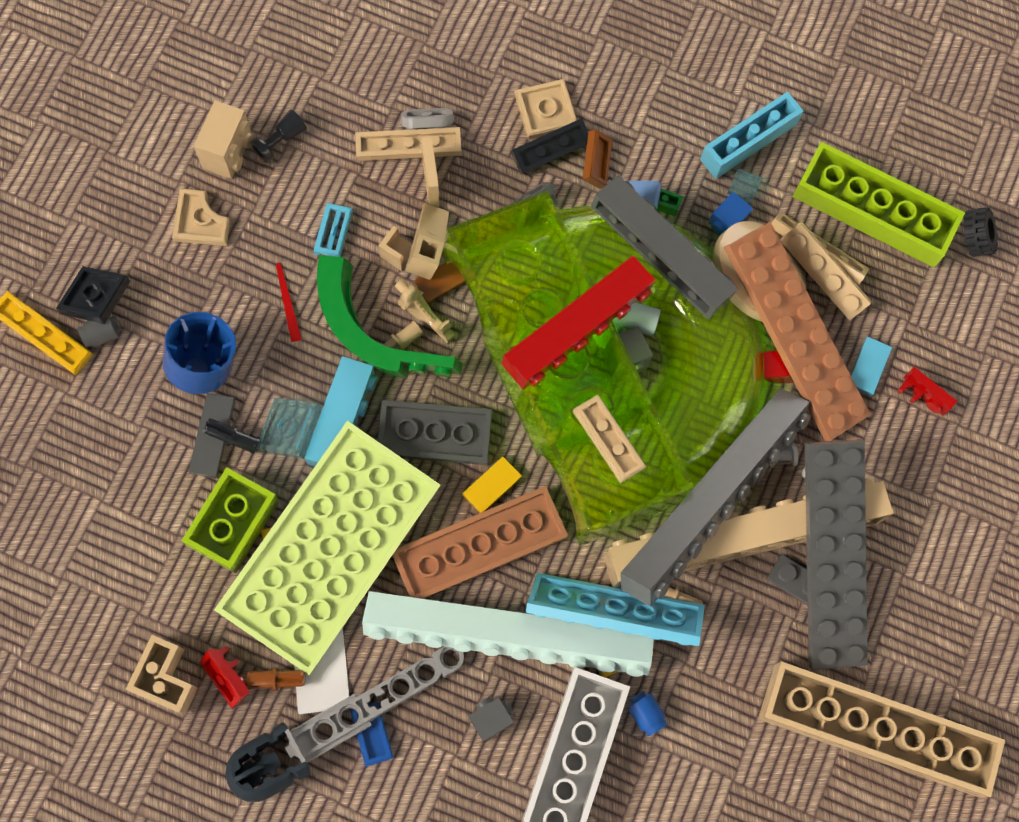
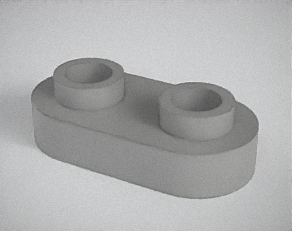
(427, 118)

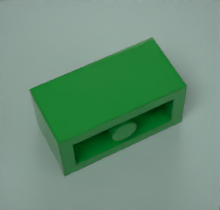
(669, 202)

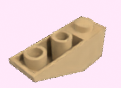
(428, 242)

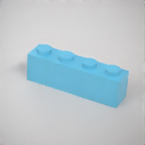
(751, 135)
(344, 403)

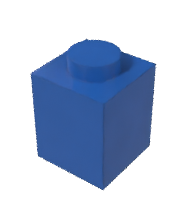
(729, 213)

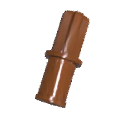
(275, 679)

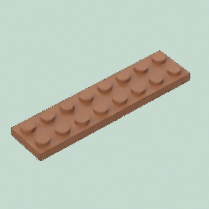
(797, 331)

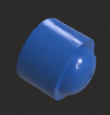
(198, 352)

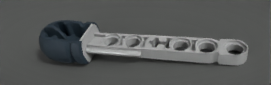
(303, 739)

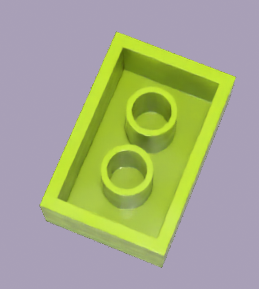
(230, 520)

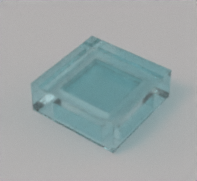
(745, 185)

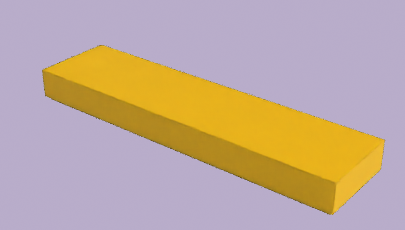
(43, 334)

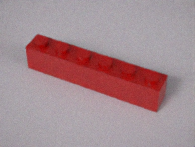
(578, 322)

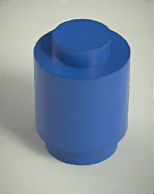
(647, 713)

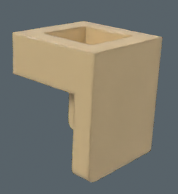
(395, 249)

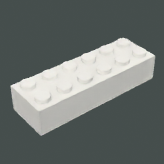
(577, 749)

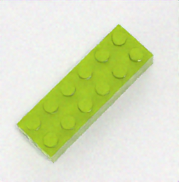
(878, 205)

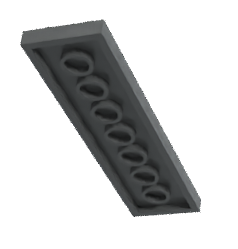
(836, 553)

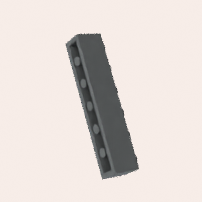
(663, 247)

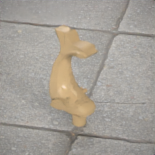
(417, 306)

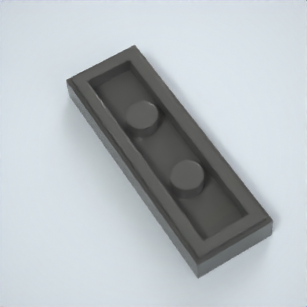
(207, 449)

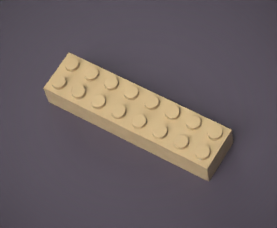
(882, 730)

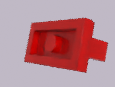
(935, 397)
(224, 677)

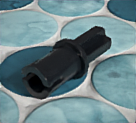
(231, 435)

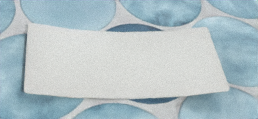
(327, 682)

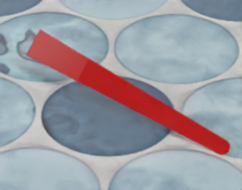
(289, 312)

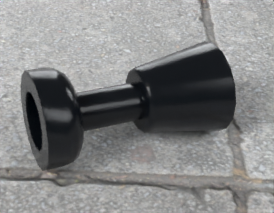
(287, 128)

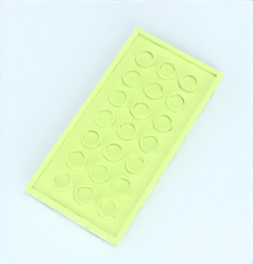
(327, 548)

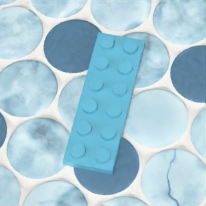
(615, 609)

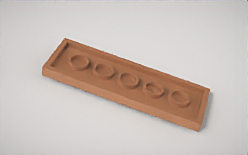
(479, 544)

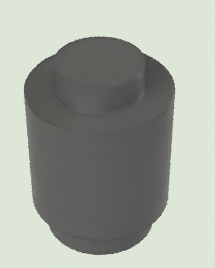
(96, 334)

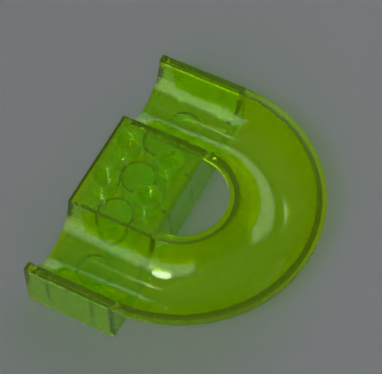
(710, 386)

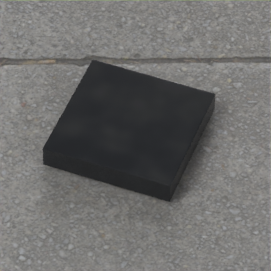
(93, 295)

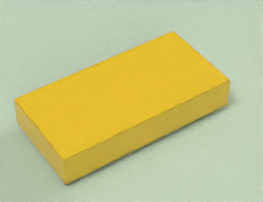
(492, 485)

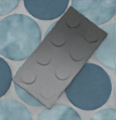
(435, 432)

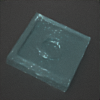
(289, 428)

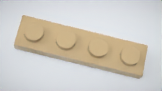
(406, 143)
(855, 269)
(825, 271)

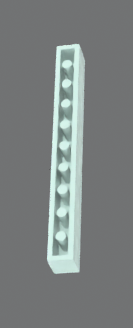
(505, 634)

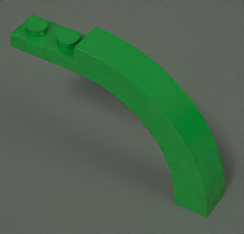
(335, 298)

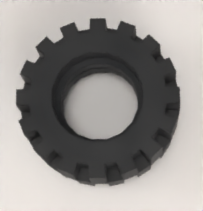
(980, 232)

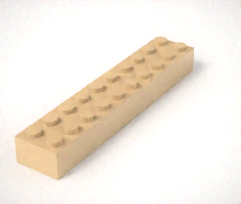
(750, 533)

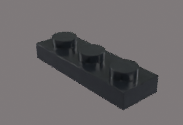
(550, 146)

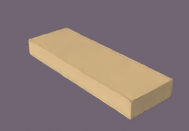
(609, 439)

